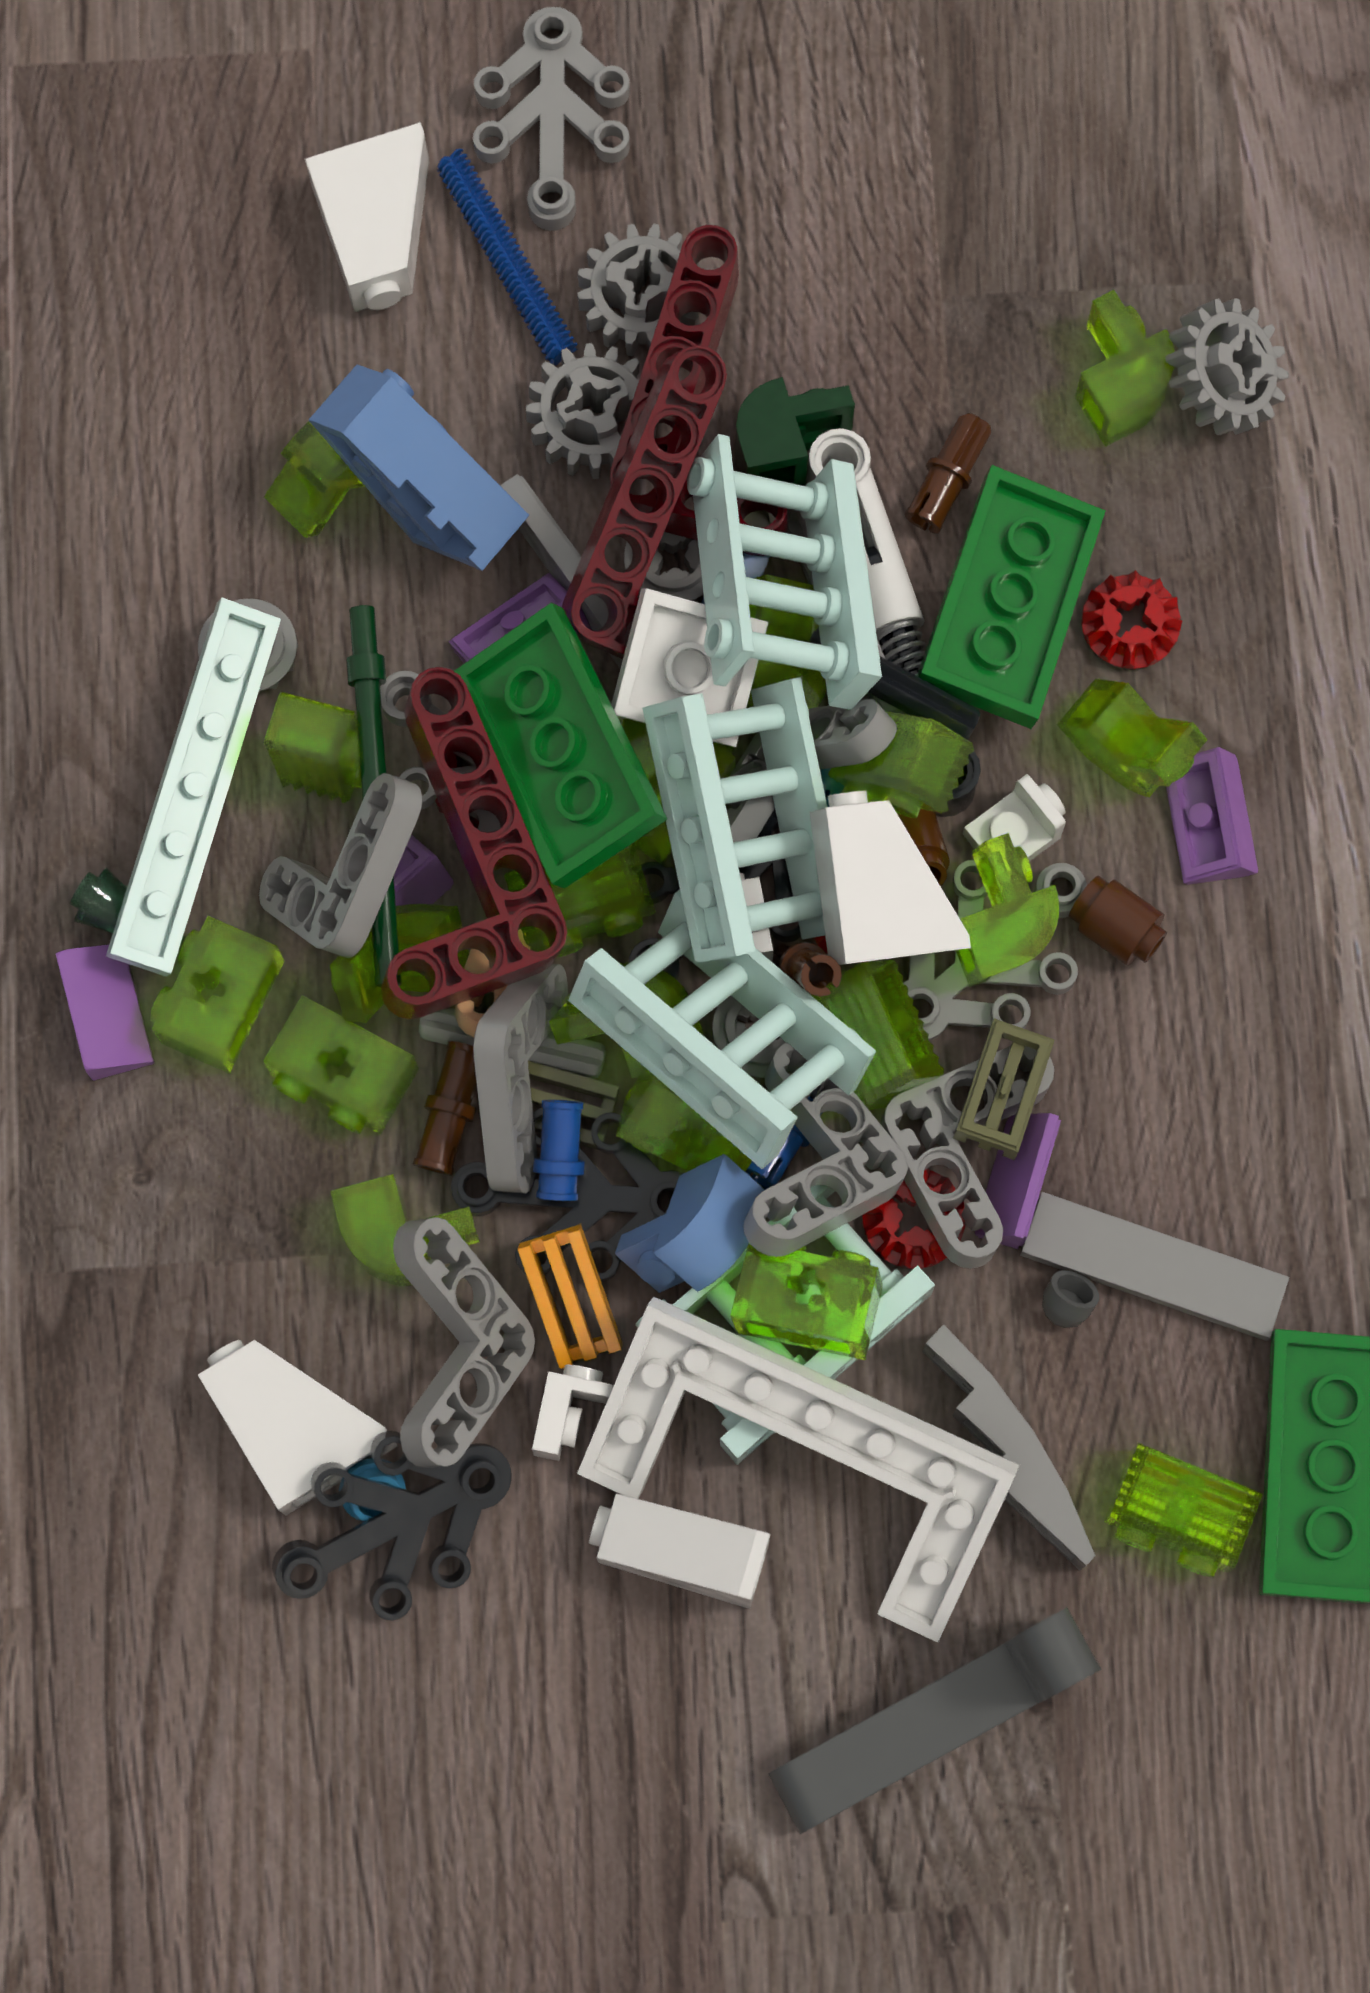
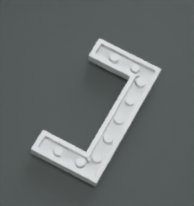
(954, 1477)

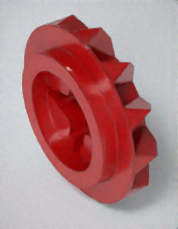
(1139, 645)
(916, 1245)

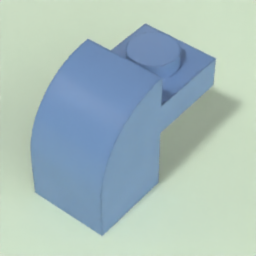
(699, 1231)

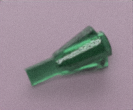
(100, 901)

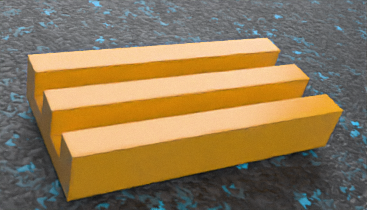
(586, 1347)

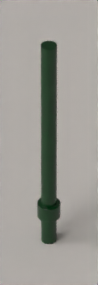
(367, 674)

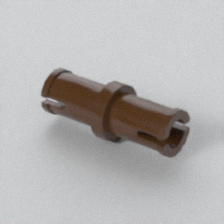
(448, 1110)

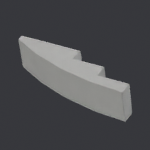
(997, 1423)

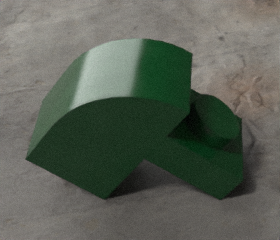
(779, 428)

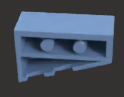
(417, 468)

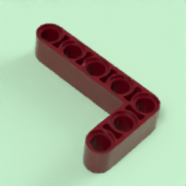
(712, 295)
(622, 519)
(482, 855)

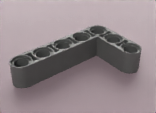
(935, 1720)

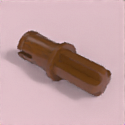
(948, 473)
(809, 967)

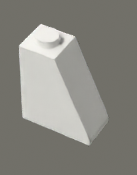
(374, 211)
(877, 886)
(286, 1421)
(681, 1548)

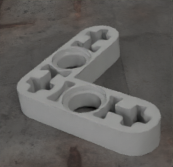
(840, 740)
(341, 909)
(502, 1047)
(940, 1117)
(840, 1168)
(478, 1338)

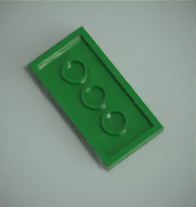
(1011, 596)
(561, 746)
(1317, 1468)

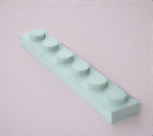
(193, 787)

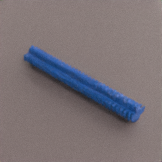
(505, 256)

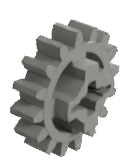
(619, 278)
(1231, 370)
(589, 382)

